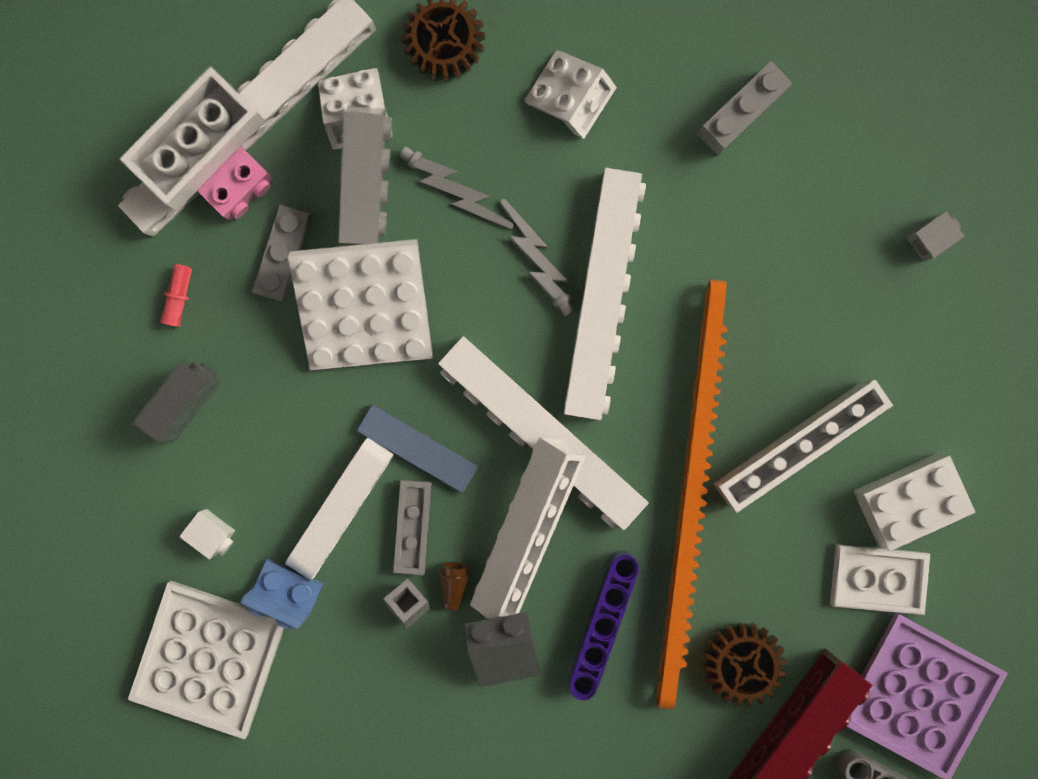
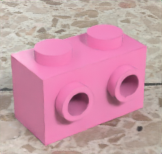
(236, 185)

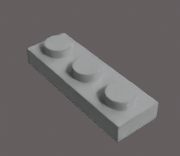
(285, 237)
(412, 527)

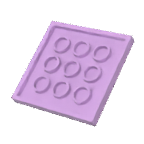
(925, 696)

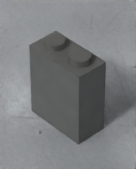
(177, 401)
(502, 649)

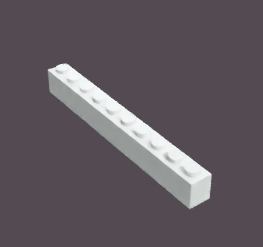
(274, 92)

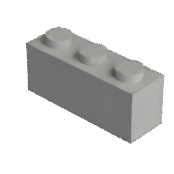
(744, 108)

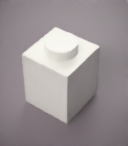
(208, 534)

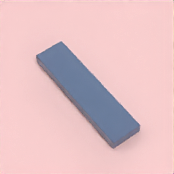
(417, 448)

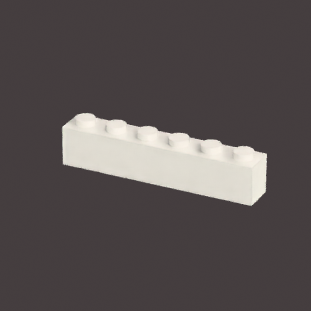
(802, 444)
(527, 528)

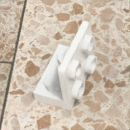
(352, 89)
(572, 92)

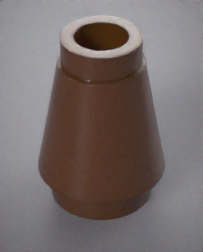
(453, 581)

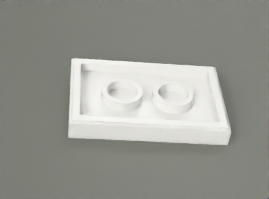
(880, 579)

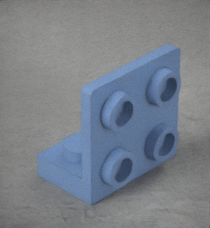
(282, 595)

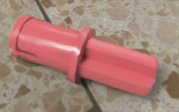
(176, 295)

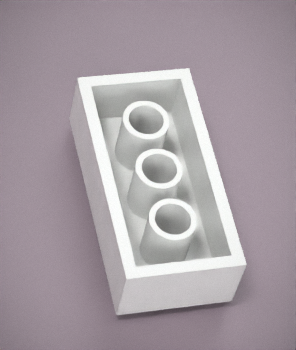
(192, 139)

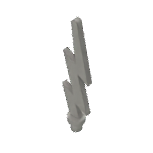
(438, 181)
(548, 273)

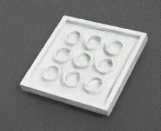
(361, 304)
(206, 660)

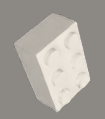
(914, 501)

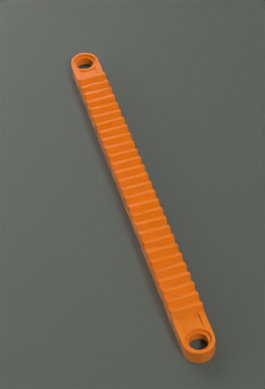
(692, 489)

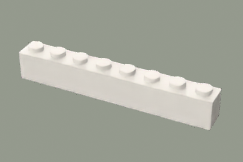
(602, 294)
(529, 421)

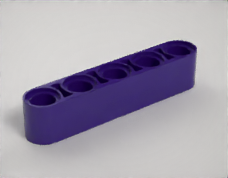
(603, 639)

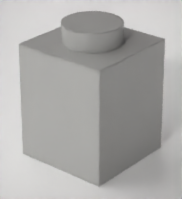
(935, 236)
(406, 603)

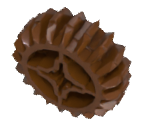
(424, 22)
(750, 652)

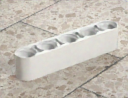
(339, 509)

